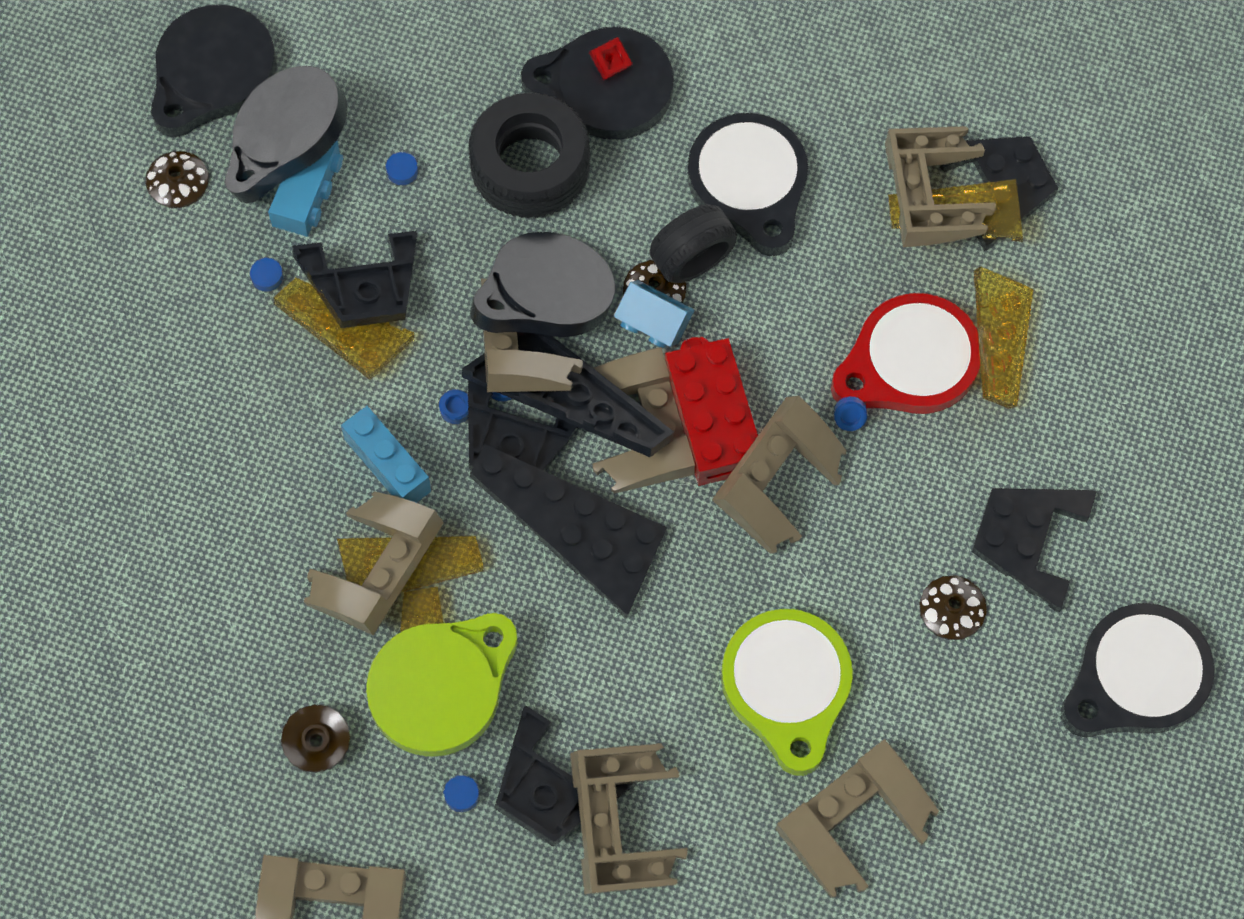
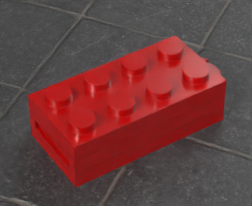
(711, 406)

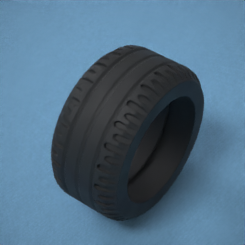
(693, 243)

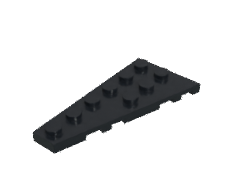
(591, 403)
(582, 529)

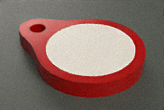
(912, 356)

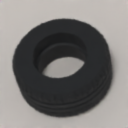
(529, 118)

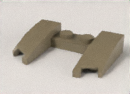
(920, 220)
(524, 370)
(648, 377)
(742, 493)
(367, 605)
(595, 778)
(809, 825)
(289, 879)

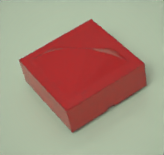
(610, 58)

